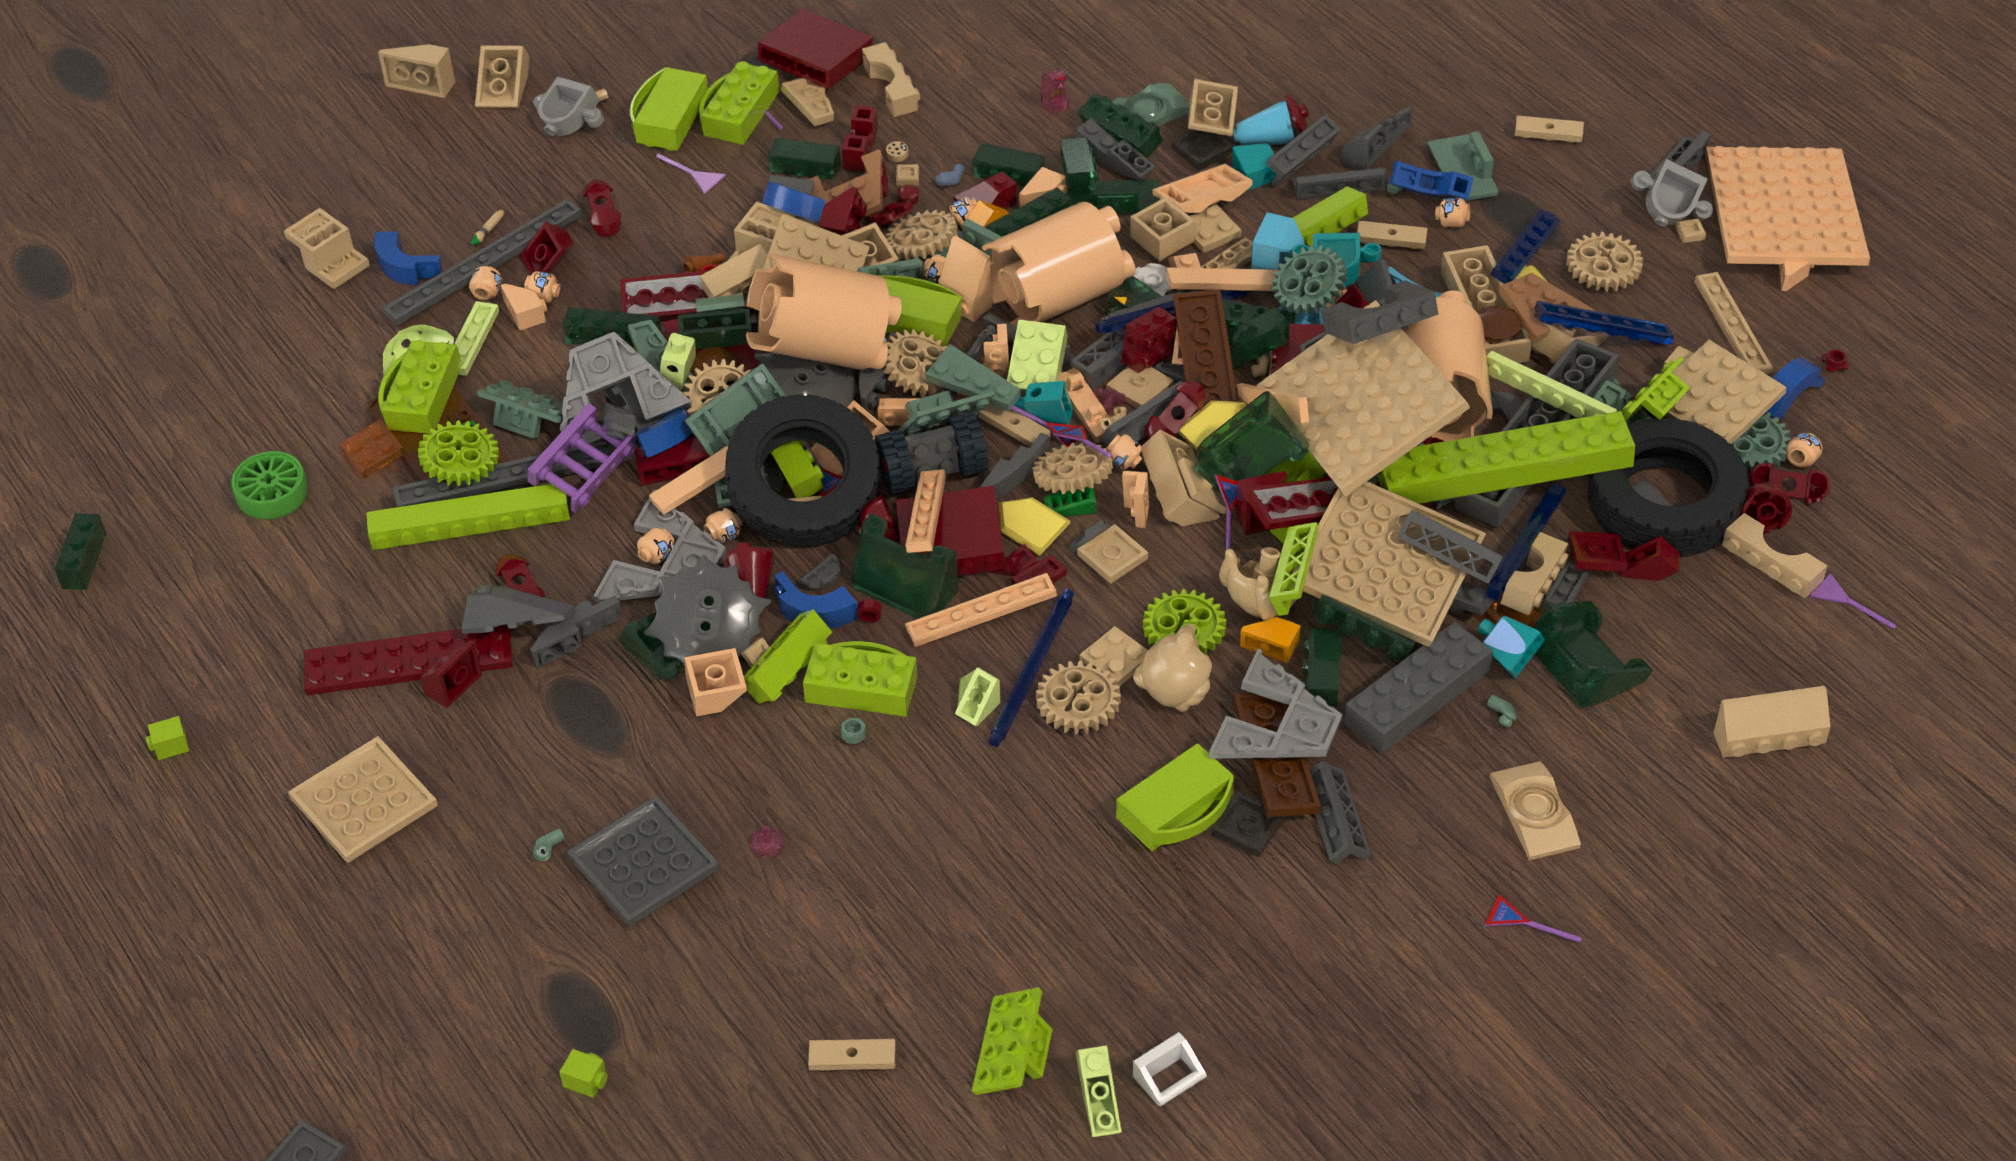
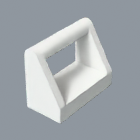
(1159, 1059)

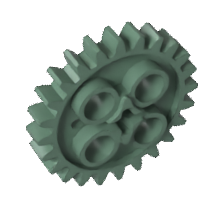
(1309, 280)
(1763, 443)

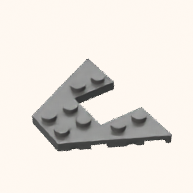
(607, 363)
(635, 582)
(1304, 730)

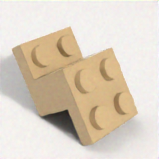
(757, 228)
(326, 248)

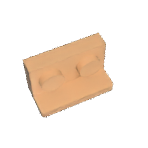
(997, 352)
(893, 411)
(1136, 495)

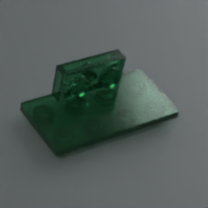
(1121, 195)
(1370, 632)

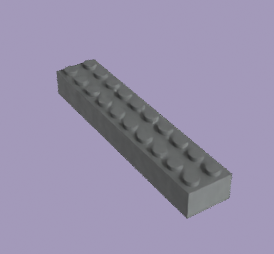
(1579, 368)

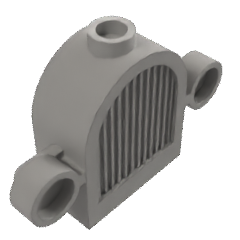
(568, 107)
(1673, 194)

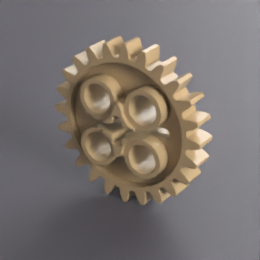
(922, 234)
(1604, 261)
(910, 359)
(713, 376)
(1071, 468)
(1078, 697)

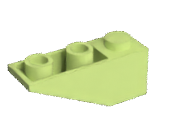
(1098, 1090)

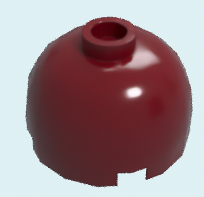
(1768, 505)
(880, 508)

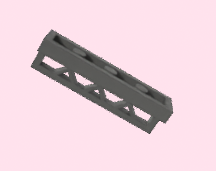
(1302, 149)
(1689, 157)
(1328, 184)
(1104, 363)
(1135, 422)
(1455, 537)
(1332, 821)

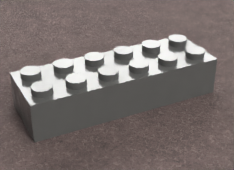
(1418, 687)

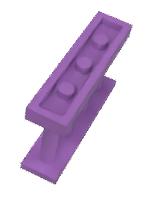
(572, 437)

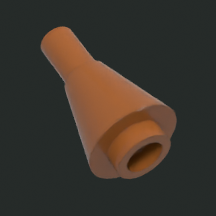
(695, 263)

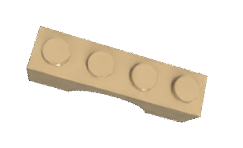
(882, 64)
(1797, 572)
(1527, 589)

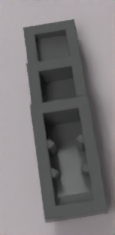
(1009, 474)

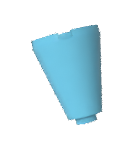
(1266, 127)

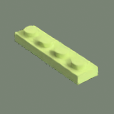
(474, 333)

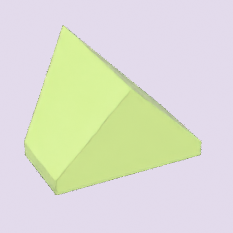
(977, 696)

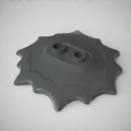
(811, 377)
(682, 611)

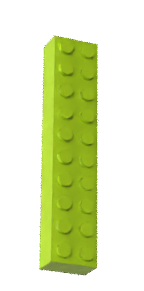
(1511, 458)

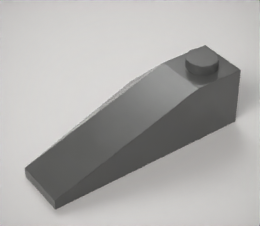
(1374, 141)
(500, 605)

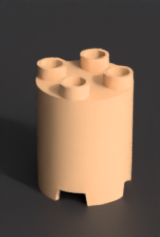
(1058, 262)
(822, 313)
(1458, 350)

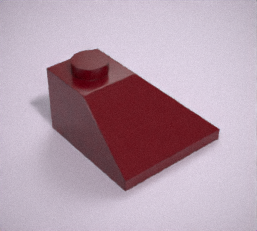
(995, 189)
(546, 248)
(452, 675)

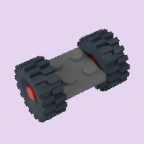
(950, 448)

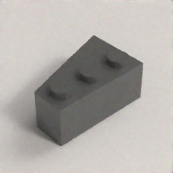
(625, 397)

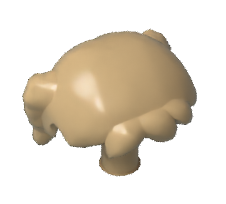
(1252, 582)
(1175, 670)

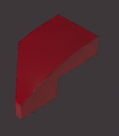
(1017, 562)

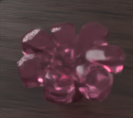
(1110, 398)
(767, 842)

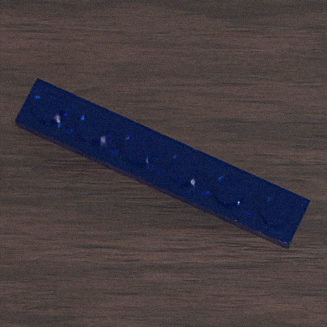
(1525, 247)
(1603, 322)

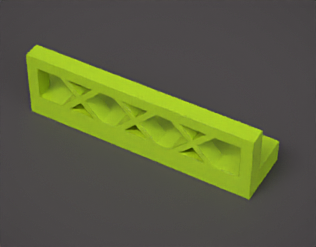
(1295, 552)

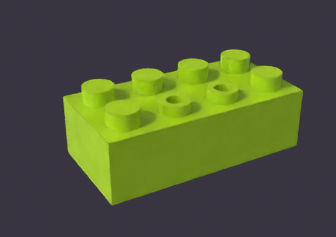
(738, 102)
(669, 108)
(925, 307)
(419, 387)
(861, 677)
(1175, 797)

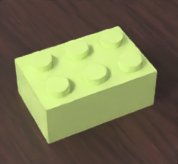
(1037, 354)

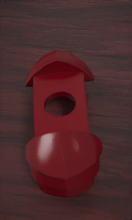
(604, 217)
(1190, 398)
(1810, 486)
(512, 566)

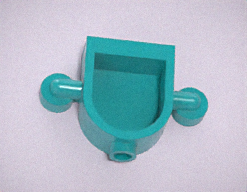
(1348, 248)

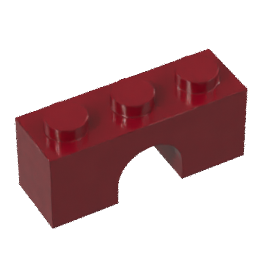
(860, 142)

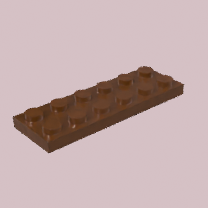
(1205, 344)
(1282, 781)

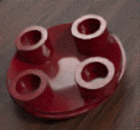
(892, 213)

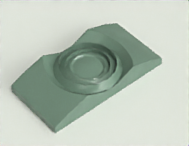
(1156, 103)
(723, 303)
(720, 416)

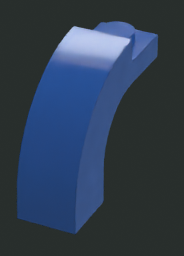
(1431, 183)
(793, 201)
(400, 266)
(1796, 377)
(664, 433)
(833, 608)

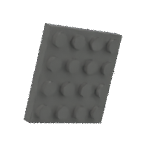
(643, 860)

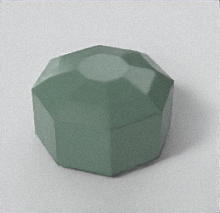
(853, 730)

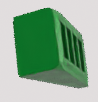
(1084, 505)

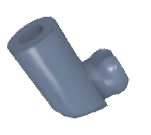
(950, 178)

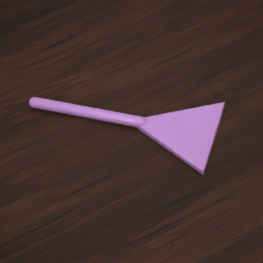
(703, 179)

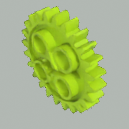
(458, 453)
(1182, 609)

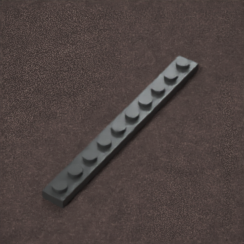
(491, 255)
(504, 476)

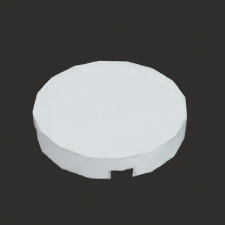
(1154, 277)

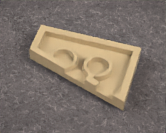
(809, 100)

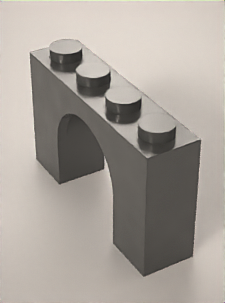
(1405, 305)

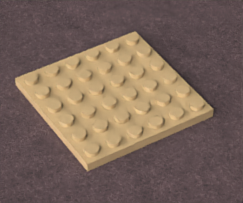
(1379, 574)

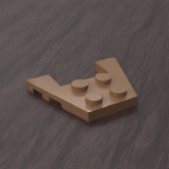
(868, 185)
(1522, 297)

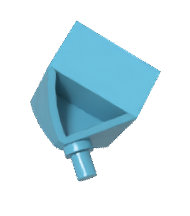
(1275, 242)

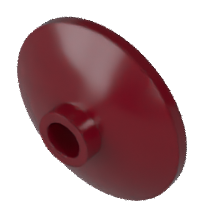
(1297, 112)

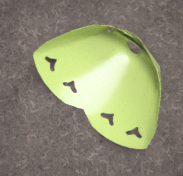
(429, 334)

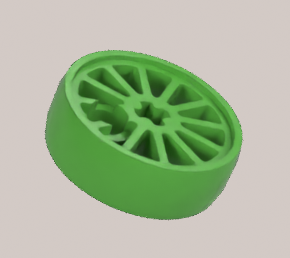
(268, 478)

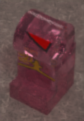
(1054, 91)

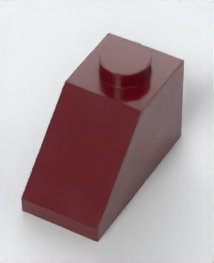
(1652, 561)

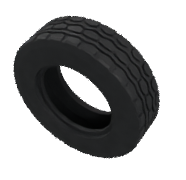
(801, 419)
(1680, 447)

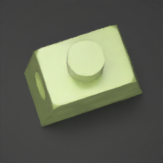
(681, 354)

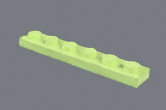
(1544, 387)

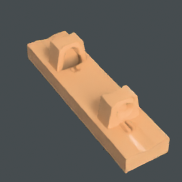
(1085, 403)

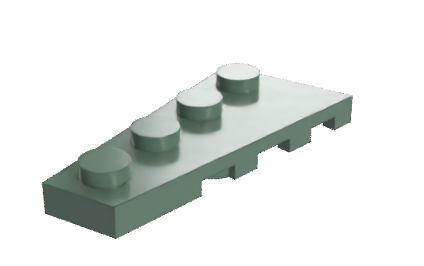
(650, 344)
(968, 377)

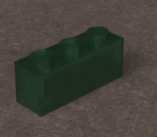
(804, 158)
(1016, 164)
(1078, 164)
(716, 328)
(1258, 337)
(80, 551)
(1322, 664)

